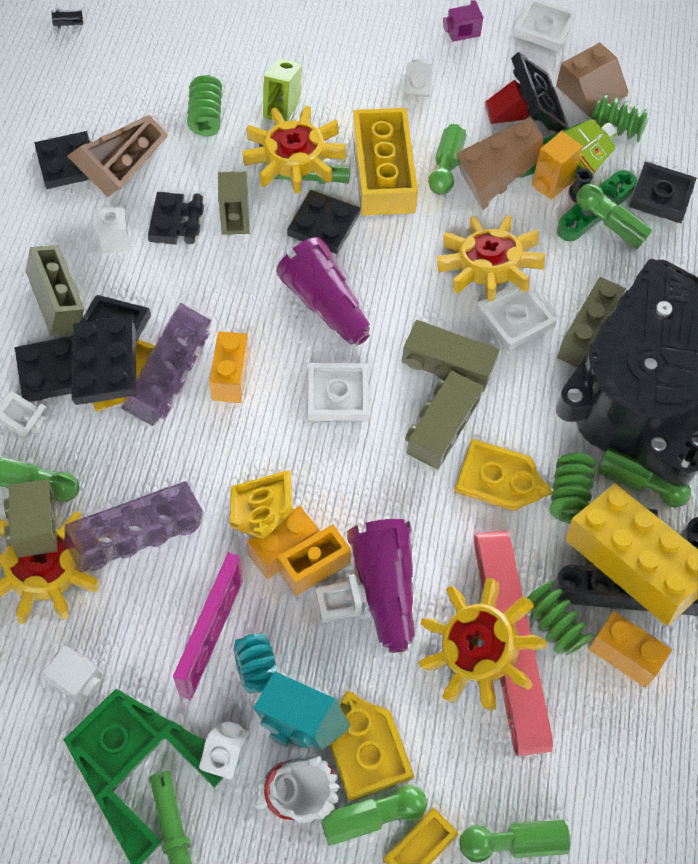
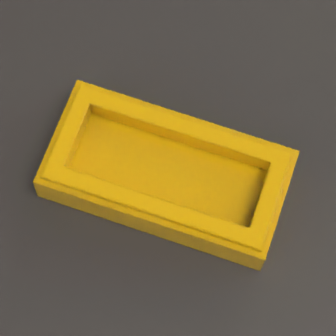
(423, 841)

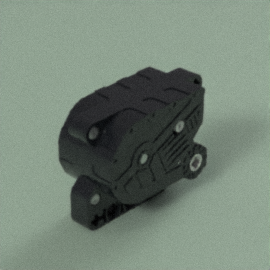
(642, 376)

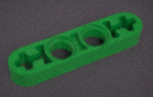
(585, 222)

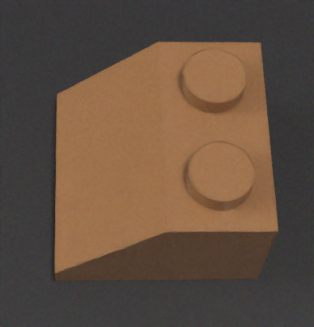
(591, 76)

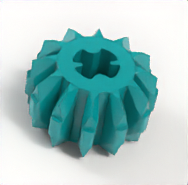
(254, 661)

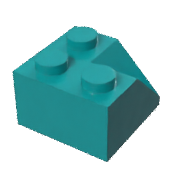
(299, 714)

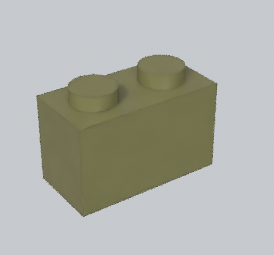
(233, 202)
(31, 518)

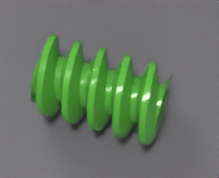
(204, 105)
(621, 117)
(572, 485)
(557, 620)

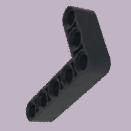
(589, 595)

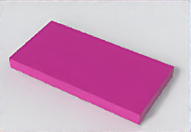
(208, 627)

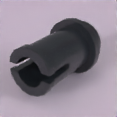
(67, 17)
(582, 177)

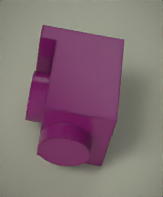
(463, 22)

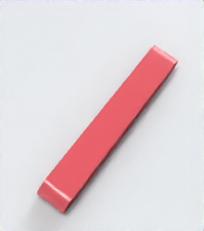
(524, 708)

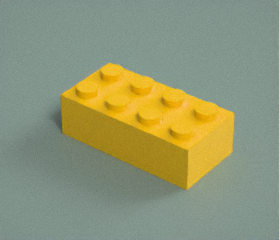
(384, 161)
(637, 552)

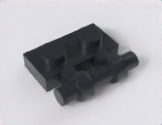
(167, 216)

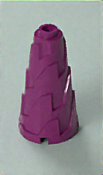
(323, 289)
(386, 571)

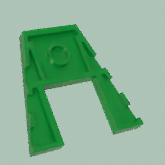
(112, 745)

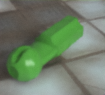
(452, 141)
(615, 216)
(630, 473)
(64, 484)
(369, 815)
(521, 840)

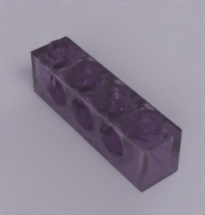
(182, 324)
(144, 512)

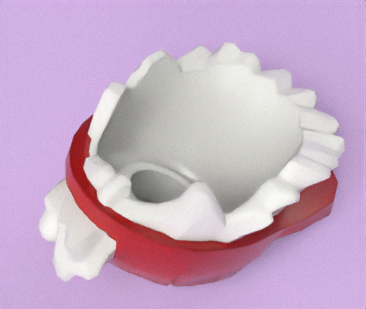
(298, 789)

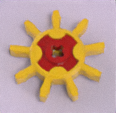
(294, 148)
(491, 257)
(45, 580)
(491, 660)

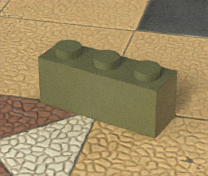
(54, 289)
(585, 327)
(442, 351)
(443, 419)

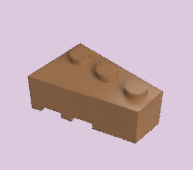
(118, 155)
(500, 159)

